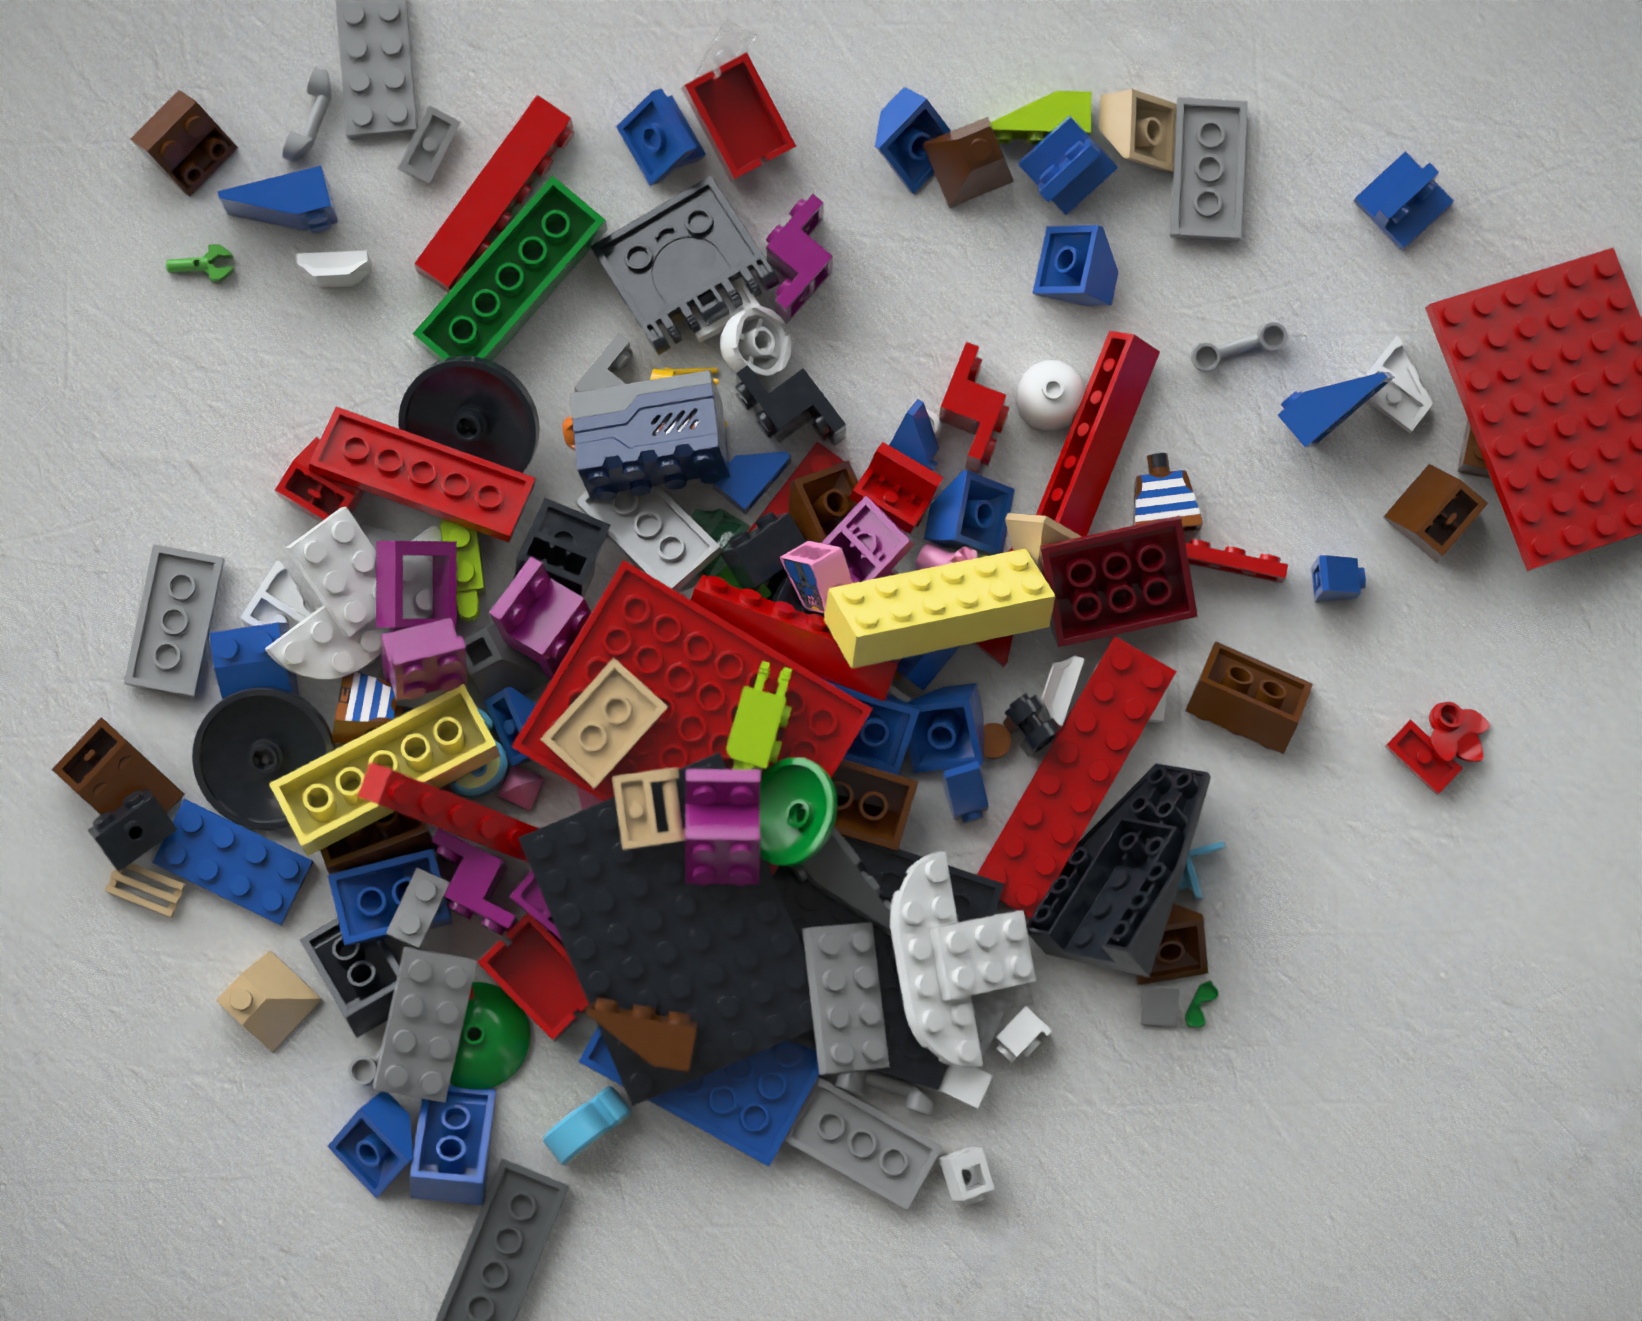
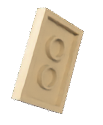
(604, 723)

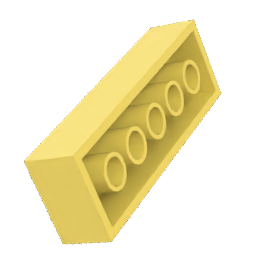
(938, 608)
(427, 743)

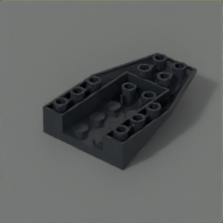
(1124, 875)

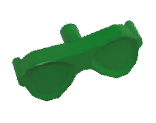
(1205, 992)

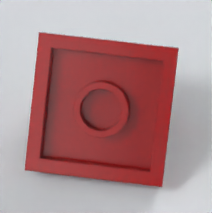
(898, 487)

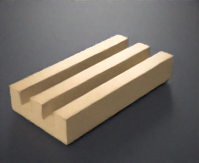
(174, 899)

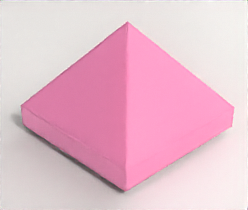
(521, 787)

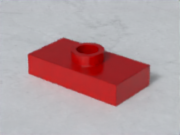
(1415, 751)

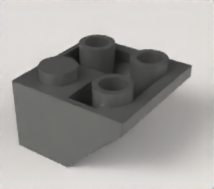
(500, 666)

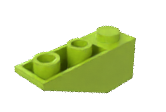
(1043, 115)

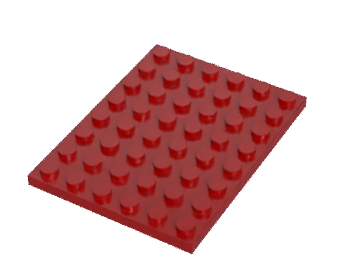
(1554, 401)
(699, 672)

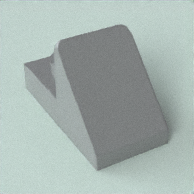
(600, 373)

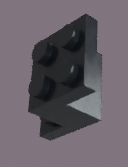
(789, 406)
(565, 544)

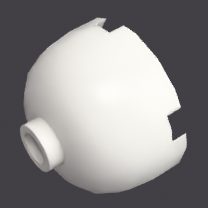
(756, 340)
(1050, 395)

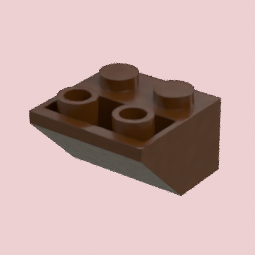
(184, 142)
(1435, 511)

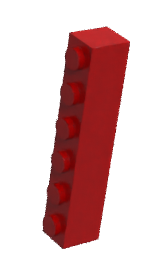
(495, 193)
(1098, 431)
(792, 634)
(444, 810)

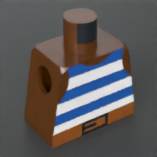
(1165, 495)
(363, 707)

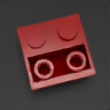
(315, 493)

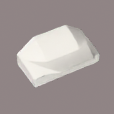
(334, 268)
(1060, 688)

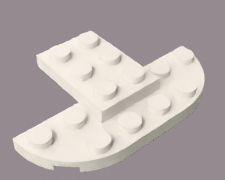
(343, 574)
(951, 960)

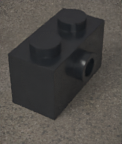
(757, 554)
(131, 828)

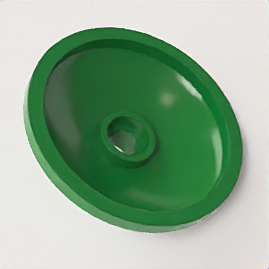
(787, 794)
(502, 1040)

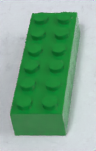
(513, 276)

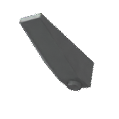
(836, 874)

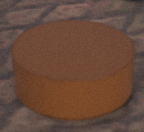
(996, 740)

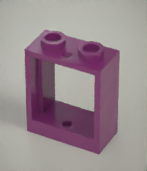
(390, 581)

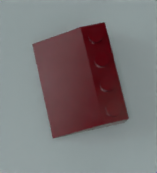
(1119, 581)

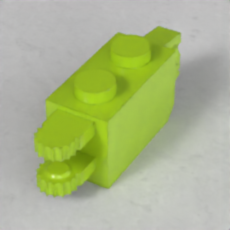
(470, 572)
(757, 723)

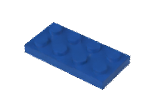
(233, 862)

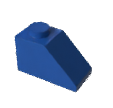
(916, 436)
(751, 478)
(1337, 578)
(509, 714)
(965, 792)

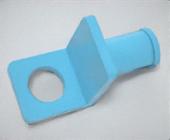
(1190, 876)

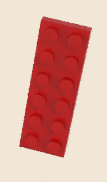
(422, 474)

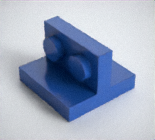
(659, 137)
(1067, 165)
(1404, 200)

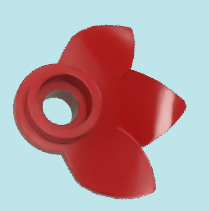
(1459, 735)

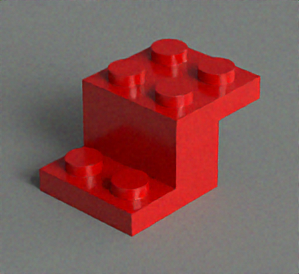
(974, 408)

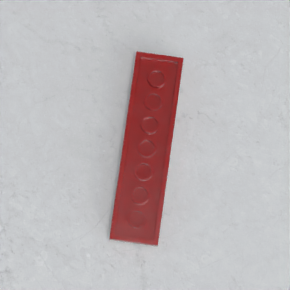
(1076, 774)

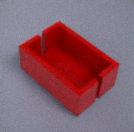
(738, 116)
(537, 976)

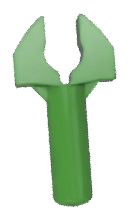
(203, 264)

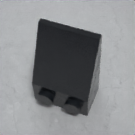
(356, 975)

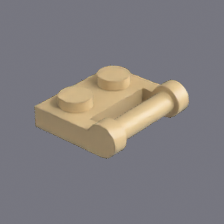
(637, 810)

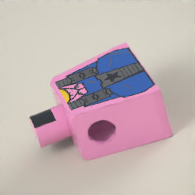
(814, 570)

